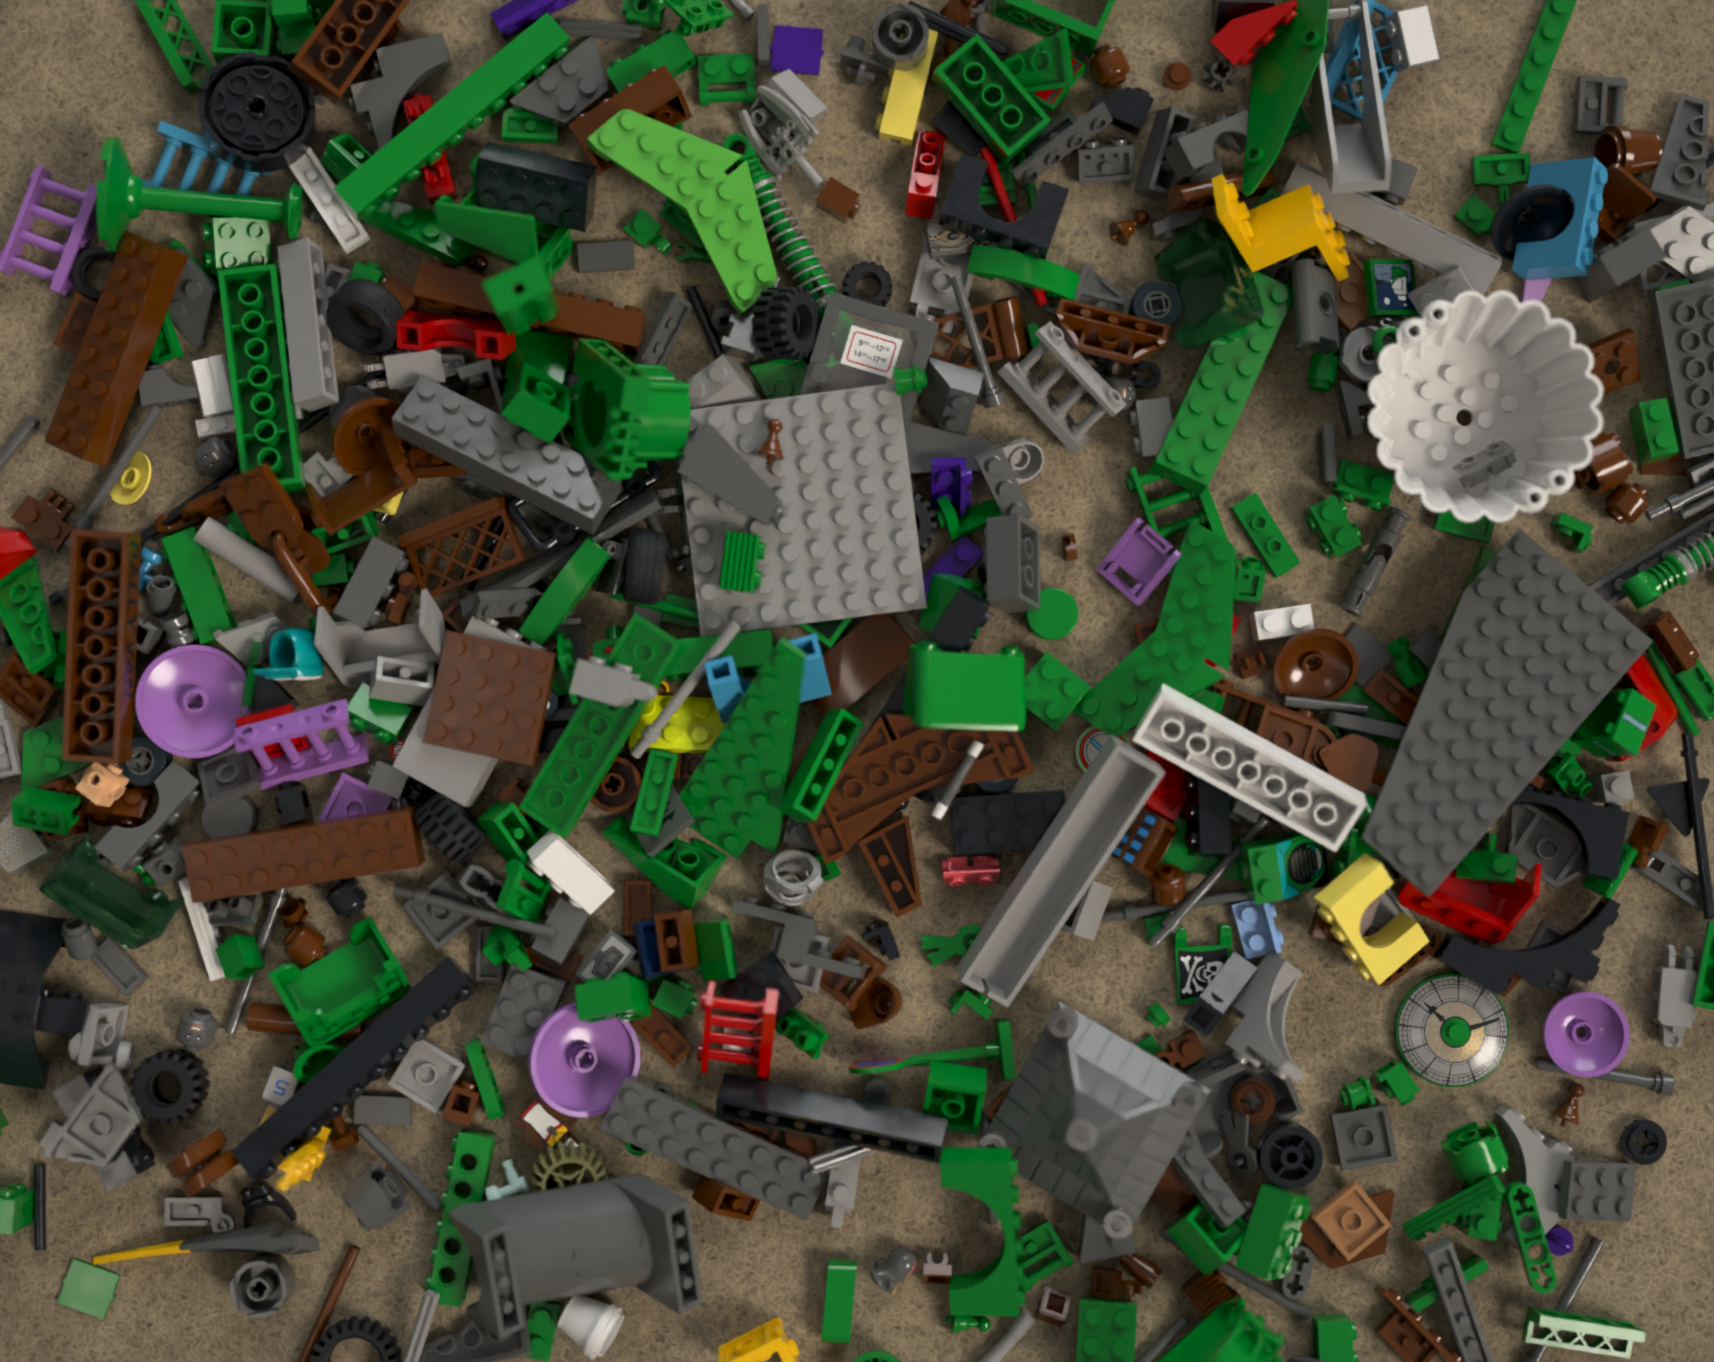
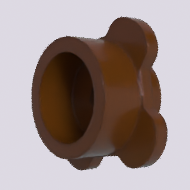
(293, 912)

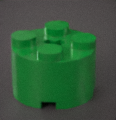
(1475, 1152)

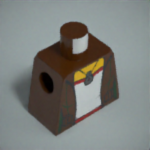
(544, 1126)

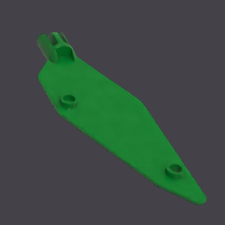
(1279, 86)

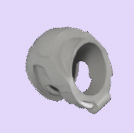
(788, 889)

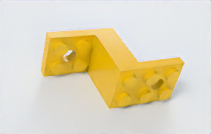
(1280, 227)

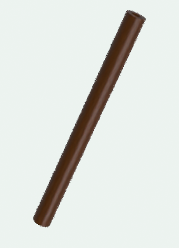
(329, 1303)

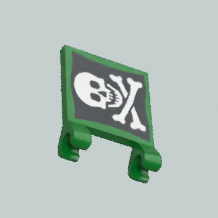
(1199, 963)

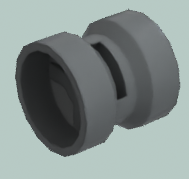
(176, 629)

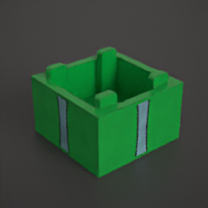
(1616, 724)

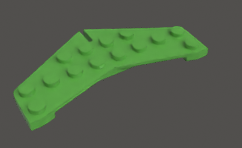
(695, 179)

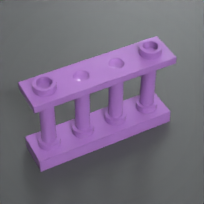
(81, 229)
(307, 762)

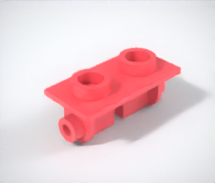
(984, 870)

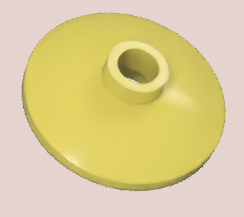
(133, 480)

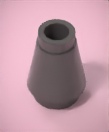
(160, 595)

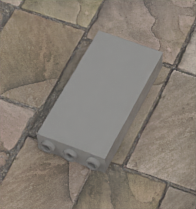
(448, 770)

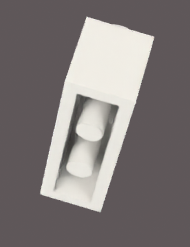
(569, 872)

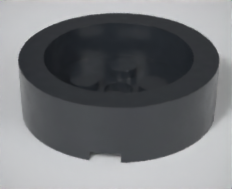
(256, 139)

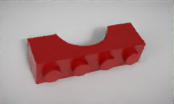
(432, 330)

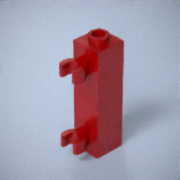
(438, 177)

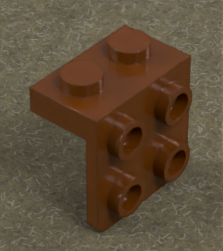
(1622, 201)

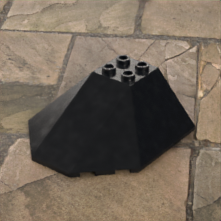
(26, 954)

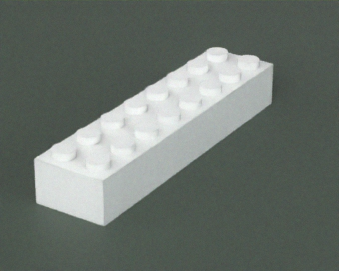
(1249, 767)

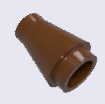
(1141, 1269)

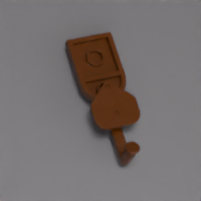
(279, 527)
(1346, 759)

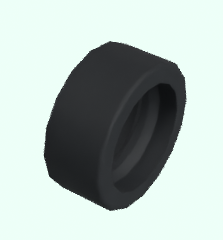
(80, 268)

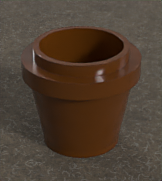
(1628, 147)

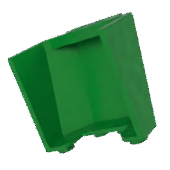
(501, 233)

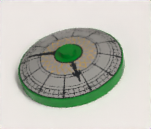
(1451, 1030)

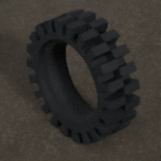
(358, 1329)

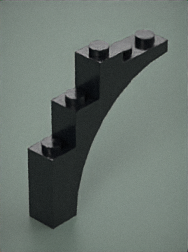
(1534, 965)

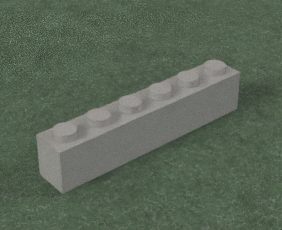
(306, 325)

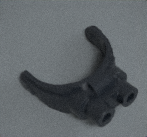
(262, 1196)

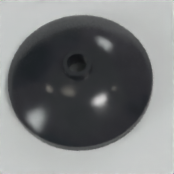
(1530, 216)

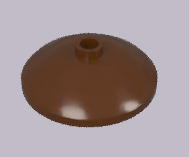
(362, 450)
(1324, 677)

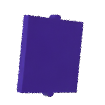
(797, 50)

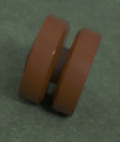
(202, 1161)

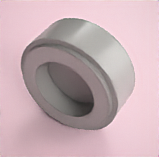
(124, 1055)

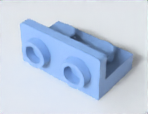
(1257, 928)

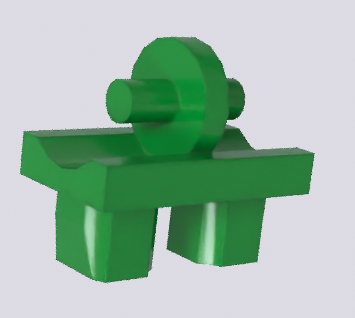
(1568, 775)
(803, 1032)

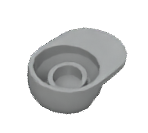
(1024, 458)

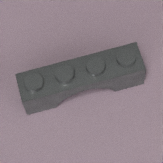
(1194, 151)
(127, 845)

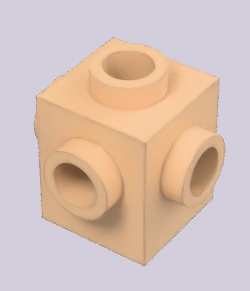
(103, 783)

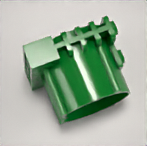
(625, 411)

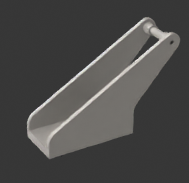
(1352, 154)

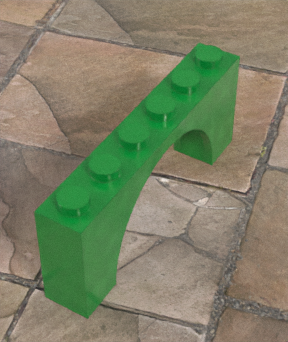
(989, 1177)

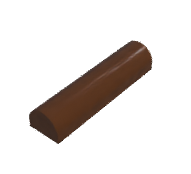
(1201, 193)
(277, 1019)

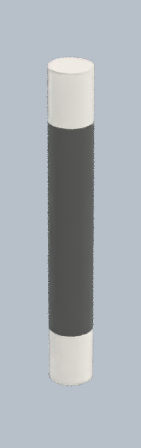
(957, 779)

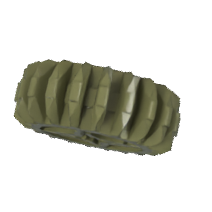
(567, 1166)

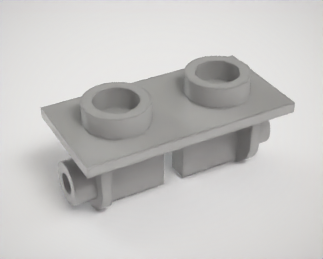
(1473, 468)

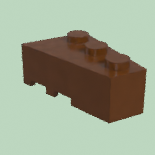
(894, 865)

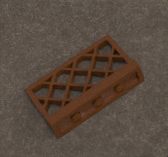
(456, 523)

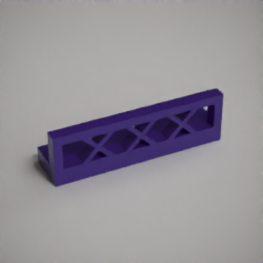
(523, 13)

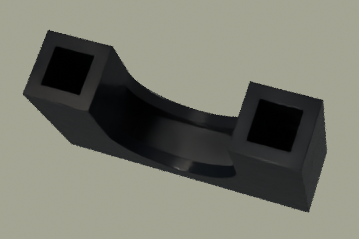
(1028, 235)

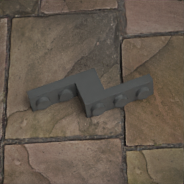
(799, 938)

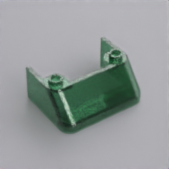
(106, 899)

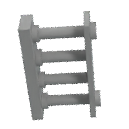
(1044, 405)

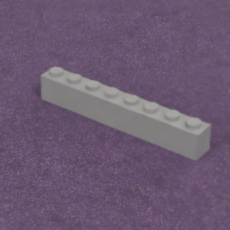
(1399, 230)

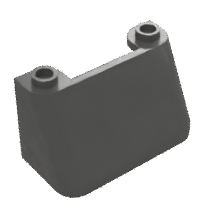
(1221, 1075)

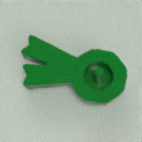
(950, 945)

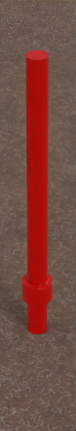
(1006, 207)

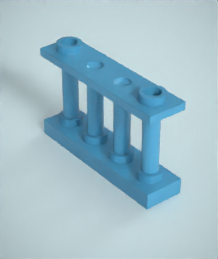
(200, 149)

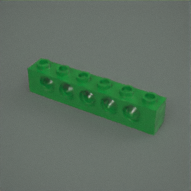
(481, 1146)

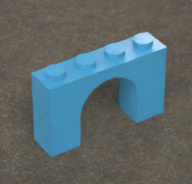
(1570, 251)
(730, 687)

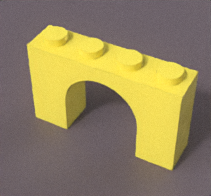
(1343, 906)

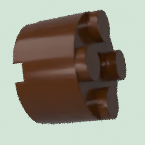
(1607, 467)
(628, 792)

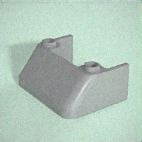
(354, 651)

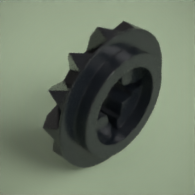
(1651, 1152)

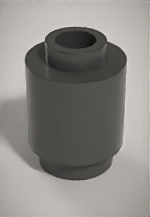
(79, 938)

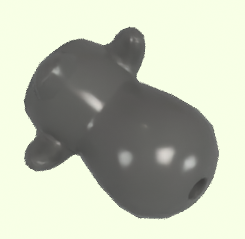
(897, 1268)

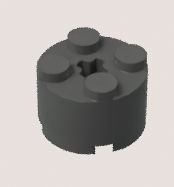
(892, 23)
(376, 1197)
(255, 1299)

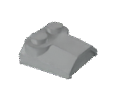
(100, 1034)

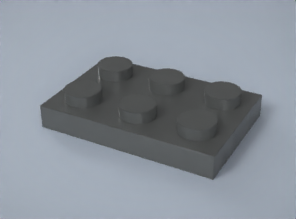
(1597, 1190)

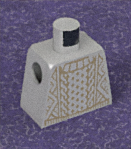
(21, 846)

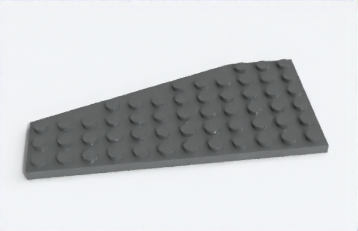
(1502, 696)

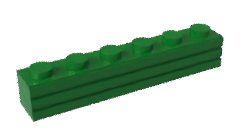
(1453, 1207)

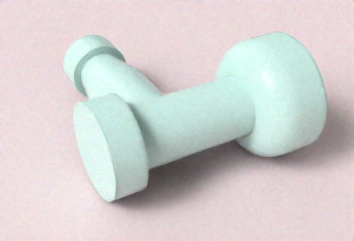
(515, 1186)

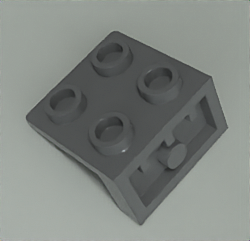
(481, 374)

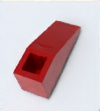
(1247, 32)
(925, 174)

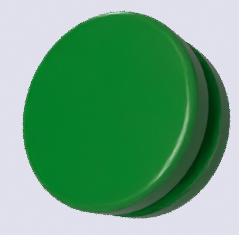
(1056, 615)

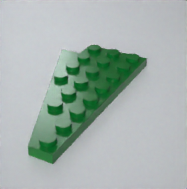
(748, 765)

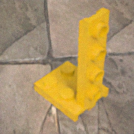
(305, 1160)
(760, 1344)

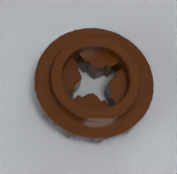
(1244, 1090)

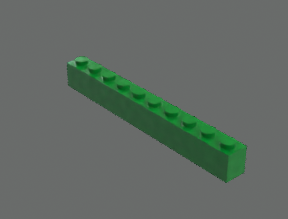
(452, 117)

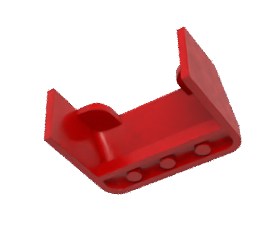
(1645, 682)
(1475, 906)

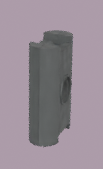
(1315, 306)

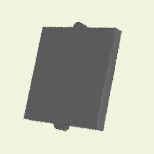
(1370, 653)

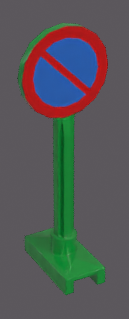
(1000, 1050)

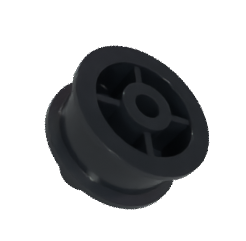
(1276, 1144)

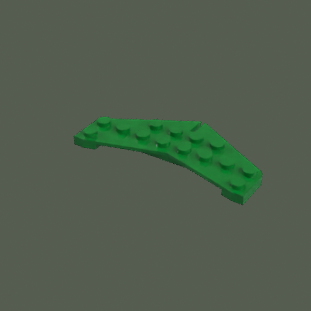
(1190, 629)

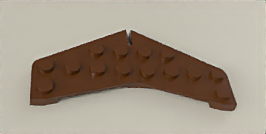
(890, 771)

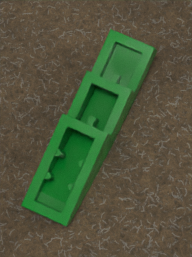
(565, 592)

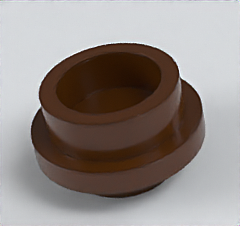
(1177, 76)

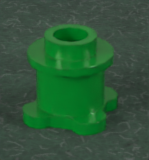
(909, 380)
(1357, 1093)

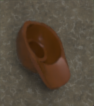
(870, 1008)

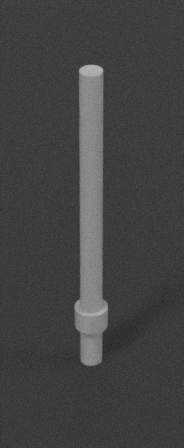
(653, 731)

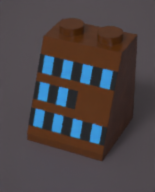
(1145, 842)

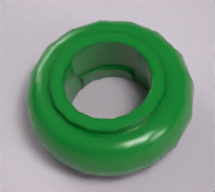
(1376, 341)

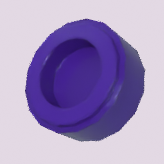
(1559, 1241)

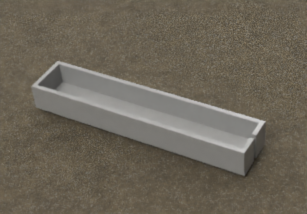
(1059, 870)

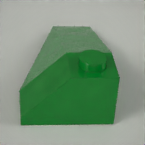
(679, 869)

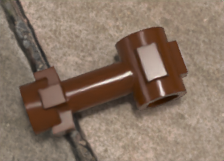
(344, 1138)

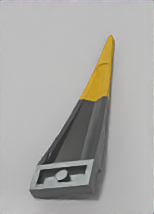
(257, 1239)

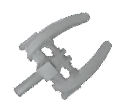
(791, 148)

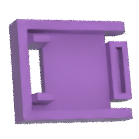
(1143, 557)

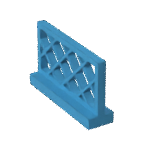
(1343, 50)

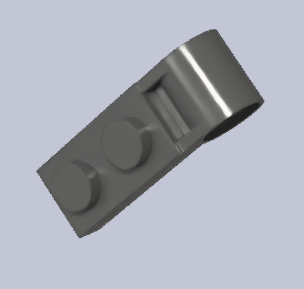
(509, 602)

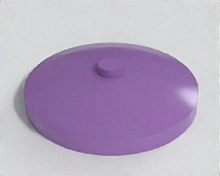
(191, 700)
(580, 1063)

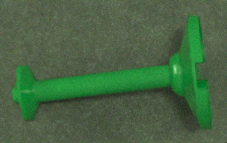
(125, 196)

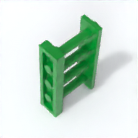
(1206, 515)

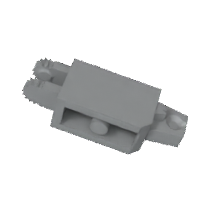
(407, 366)
(1672, 996)
(842, 1189)

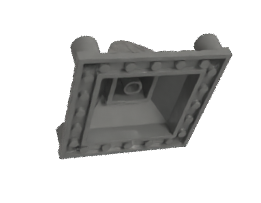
(1095, 1119)

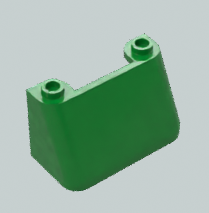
(965, 689)
(342, 986)

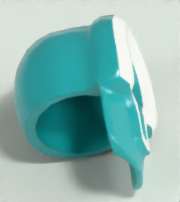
(293, 656)

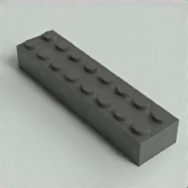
(505, 454)

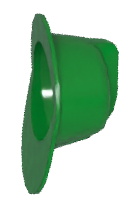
(312, 1059)

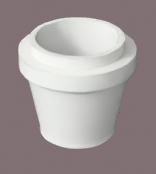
(591, 1324)

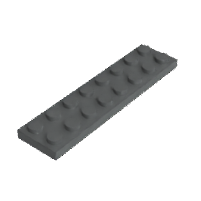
(713, 1147)

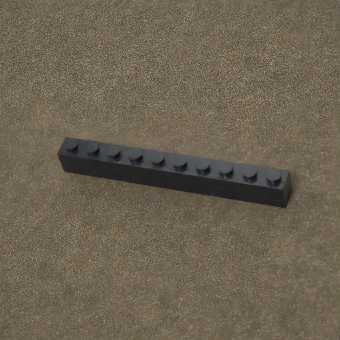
(354, 1069)

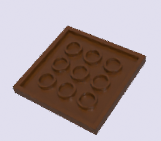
(490, 698)

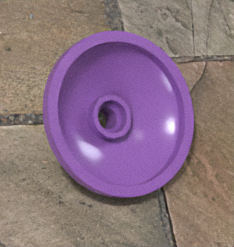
(1603, 1038)

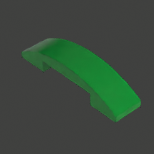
(1021, 269)

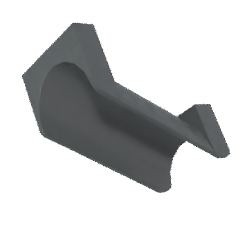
(579, 1245)

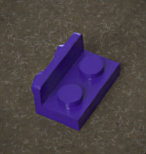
(951, 479)

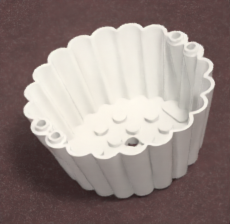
(1515, 379)

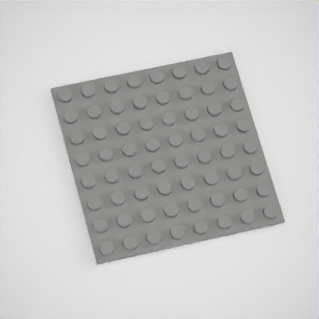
(846, 520)

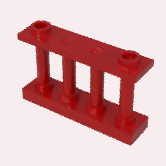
(763, 1026)

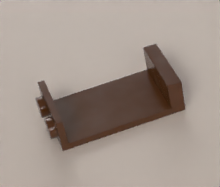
(363, 492)

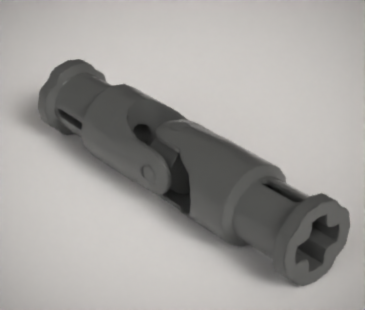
(1368, 575)

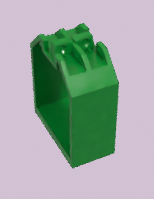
(1046, 22)
(1228, 1336)

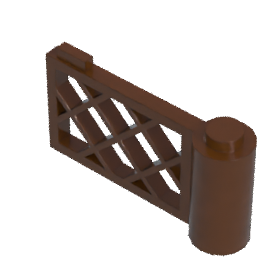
(1005, 330)

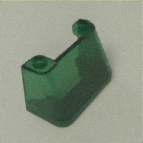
(1211, 281)

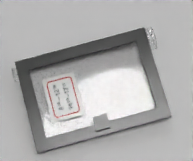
(863, 345)

